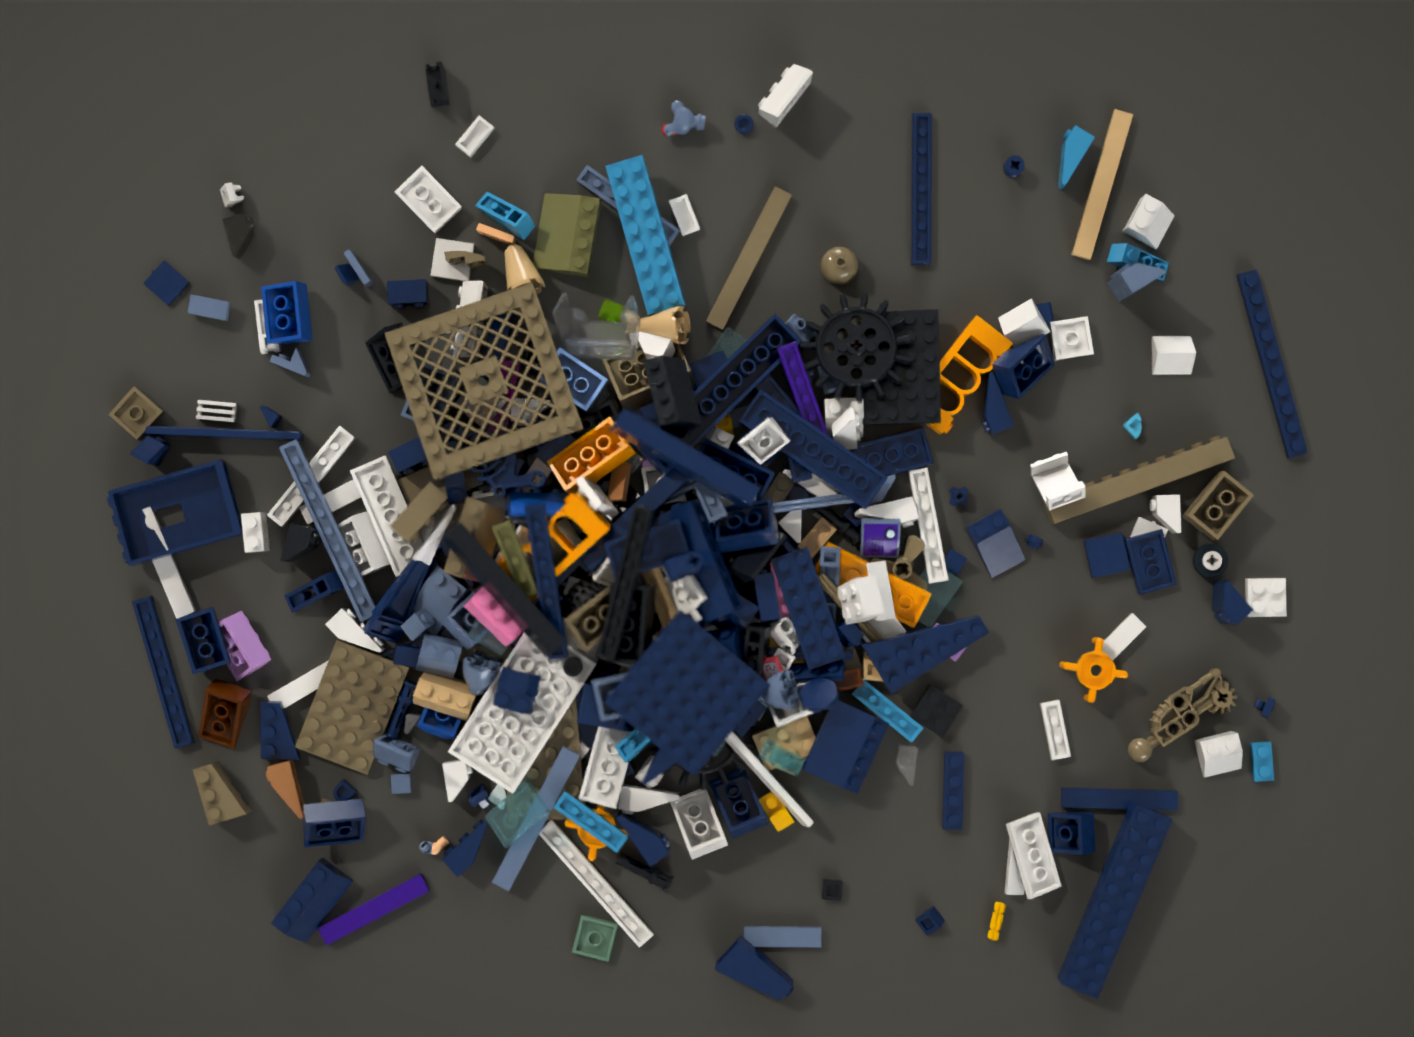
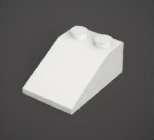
(698, 823)

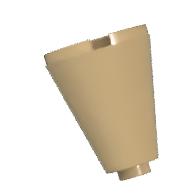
(521, 269)
(669, 323)

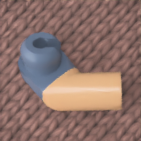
(433, 847)

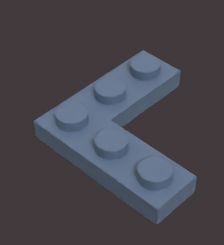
(709, 499)

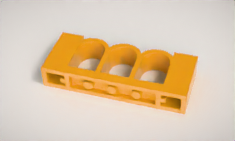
(987, 338)
(590, 521)

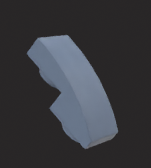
(209, 307)

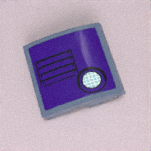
(880, 537)

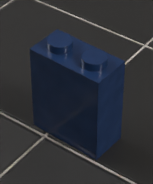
(765, 596)

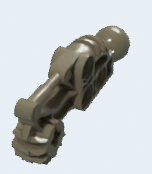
(1167, 714)

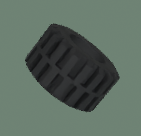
(581, 594)

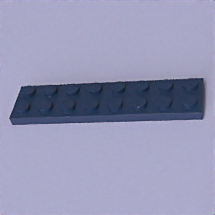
(817, 451)

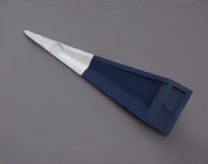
(401, 597)

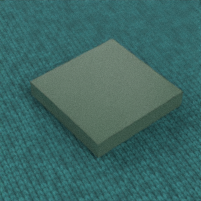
(595, 937)

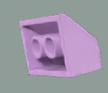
(242, 646)

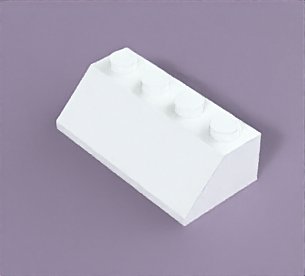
(469, 293)

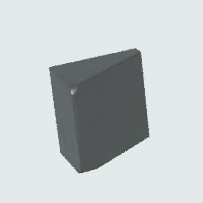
(411, 721)

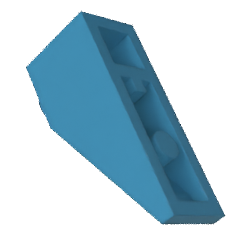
(1072, 151)
(506, 215)

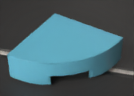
(1133, 426)

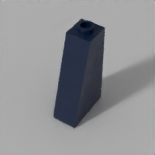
(754, 969)

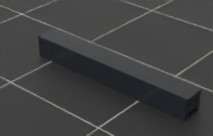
(503, 589)

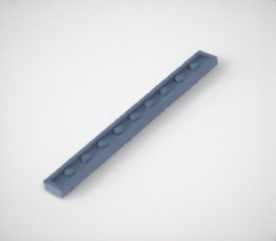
(328, 529)

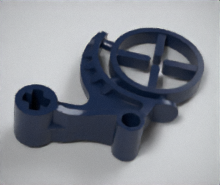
(505, 477)

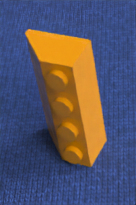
(590, 457)

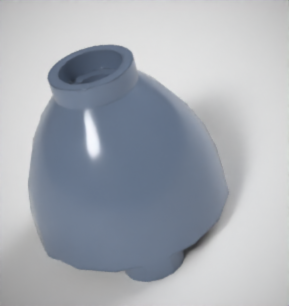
(480, 671)
(782, 691)

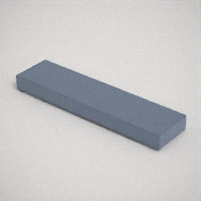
(783, 936)

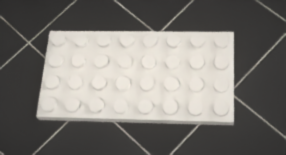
(508, 742)

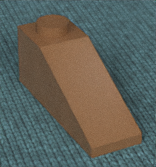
(286, 783)

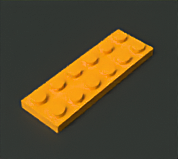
(907, 598)

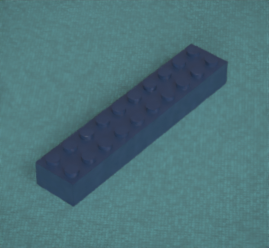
(733, 381)
(1114, 899)

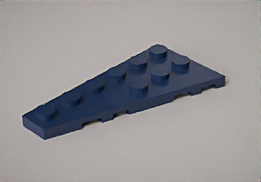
(916, 652)

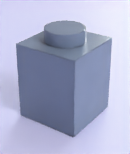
(418, 624)

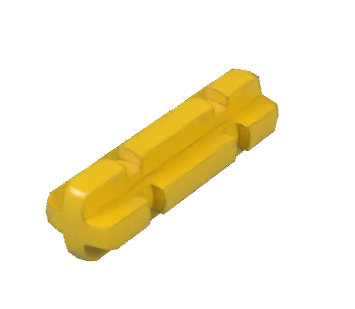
(996, 921)

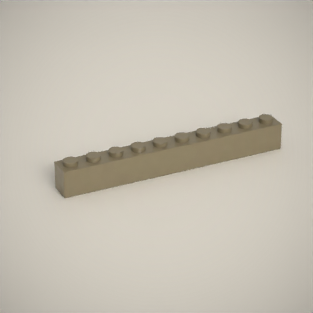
(1146, 477)

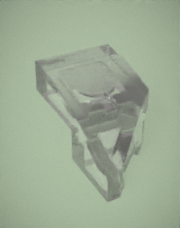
(906, 761)

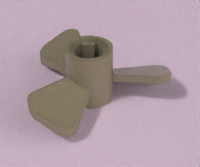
(913, 548)

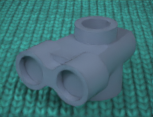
(798, 326)

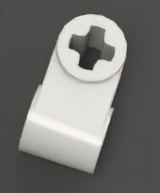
(785, 635)

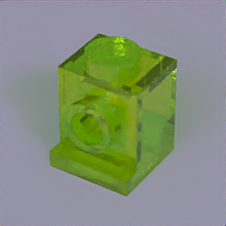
(611, 311)

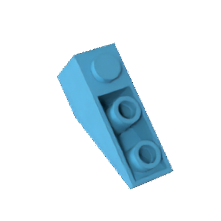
(1124, 253)

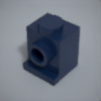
(849, 634)

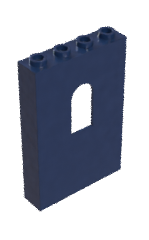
(206, 503)

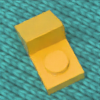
(776, 811)

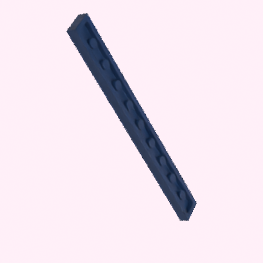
(1272, 363)

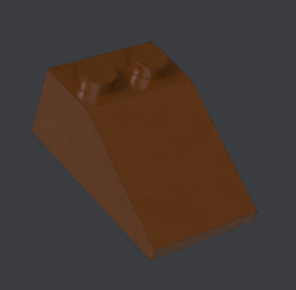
(224, 713)

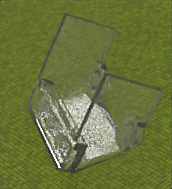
(597, 338)

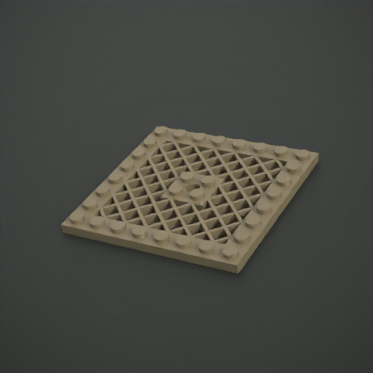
(471, 315)

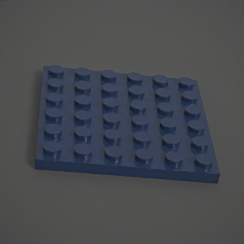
(686, 693)

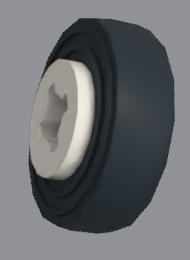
(1202, 560)

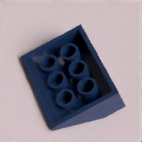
(845, 746)

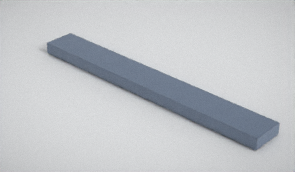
(549, 794)

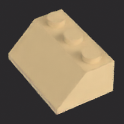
(445, 695)

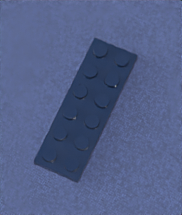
(807, 608)

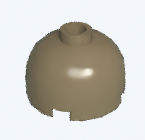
(839, 266)

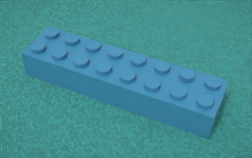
(645, 234)

